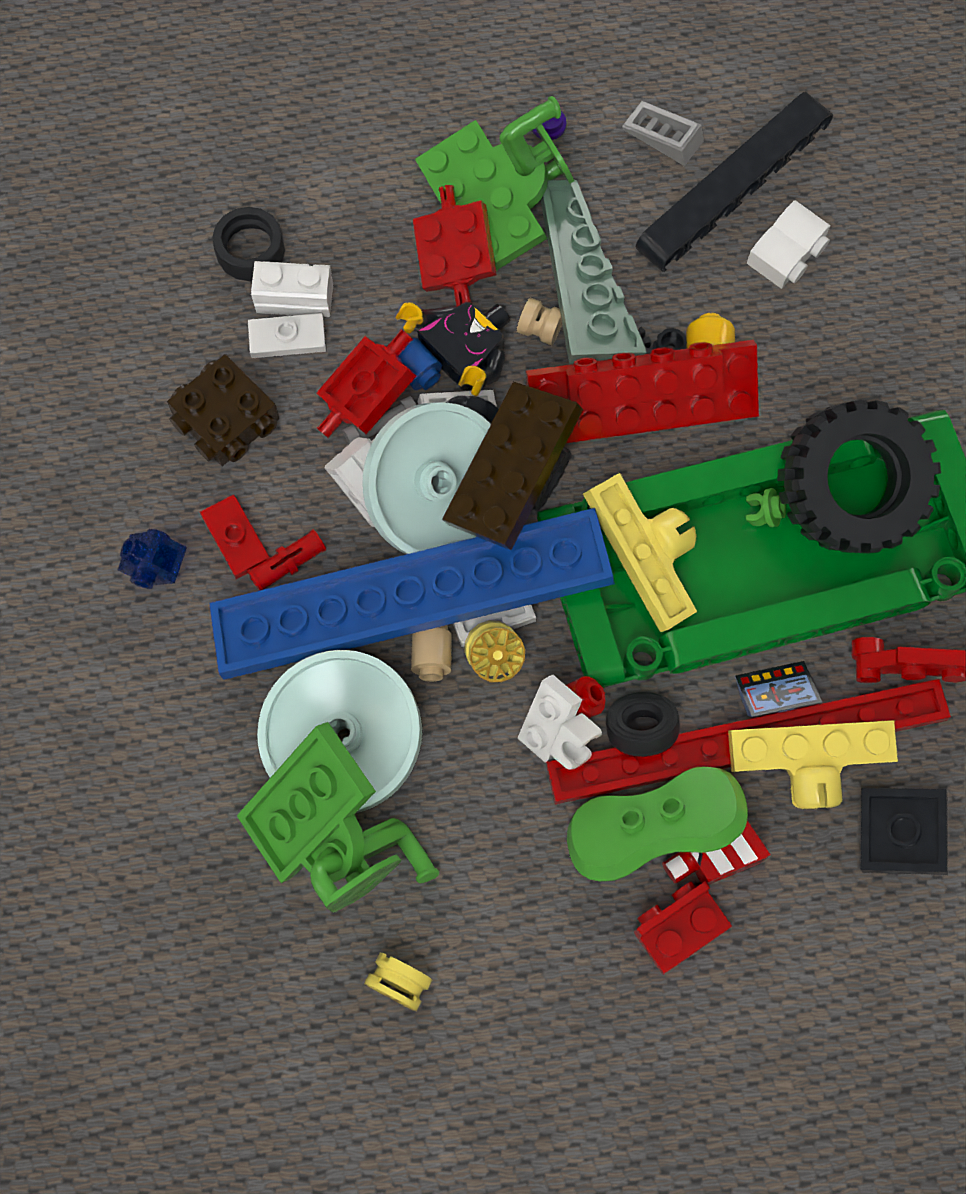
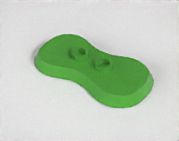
(690, 813)

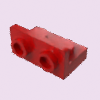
(682, 927)

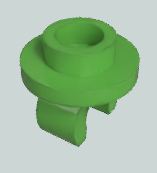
(771, 508)

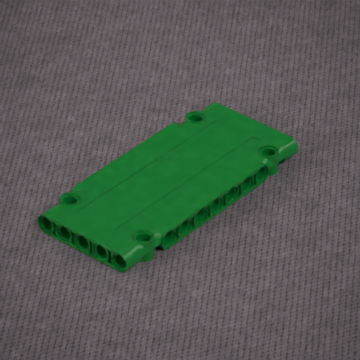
(766, 581)

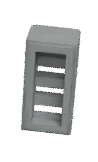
(679, 147)

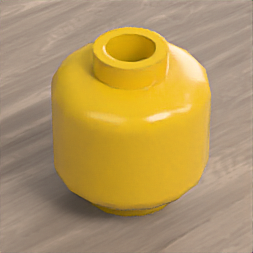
(710, 329)

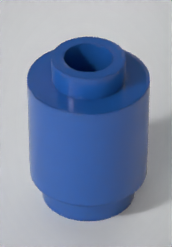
(422, 364)

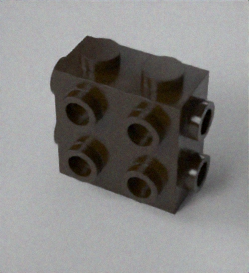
(222, 411)

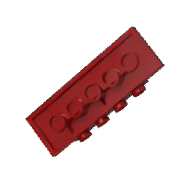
(656, 388)

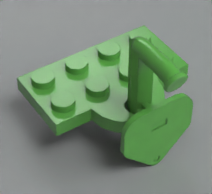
(504, 177)
(310, 822)

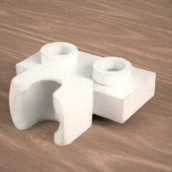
(553, 727)

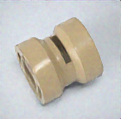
(540, 321)

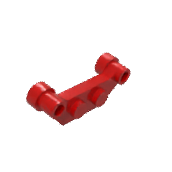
(908, 661)

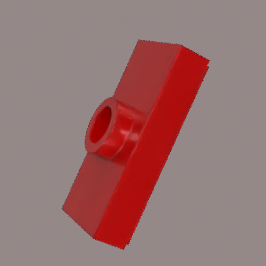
(234, 536)

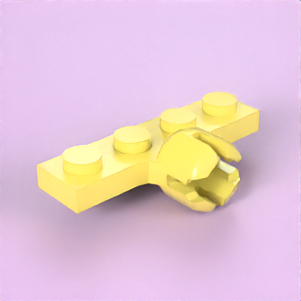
(646, 549)
(813, 755)

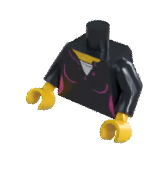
(461, 340)

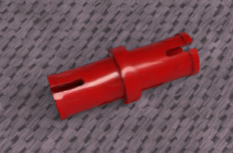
(265, 574)

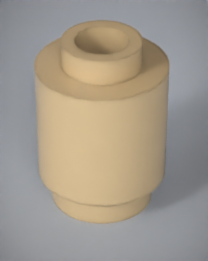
(432, 653)

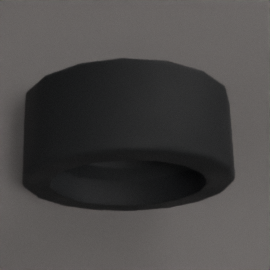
(243, 219)

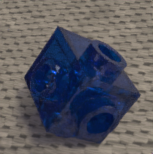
(151, 558)

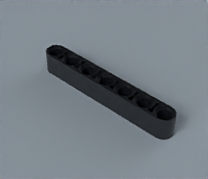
(732, 180)

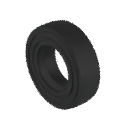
(643, 742)

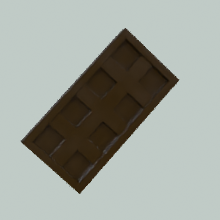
(512, 464)

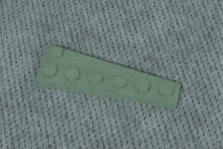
(587, 294)

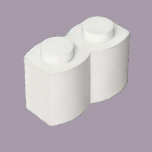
(788, 244)

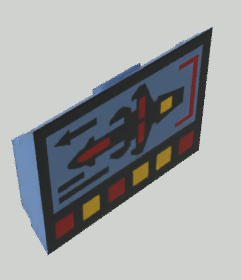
(777, 689)

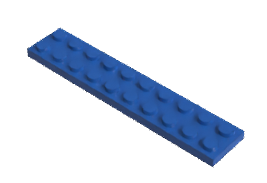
(408, 594)

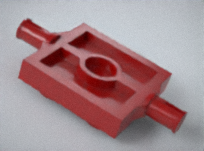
(454, 246)
(366, 384)

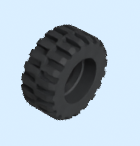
(908, 471)

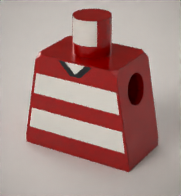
(718, 864)

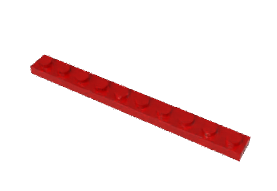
(709, 747)

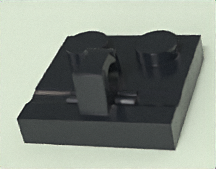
(904, 831)

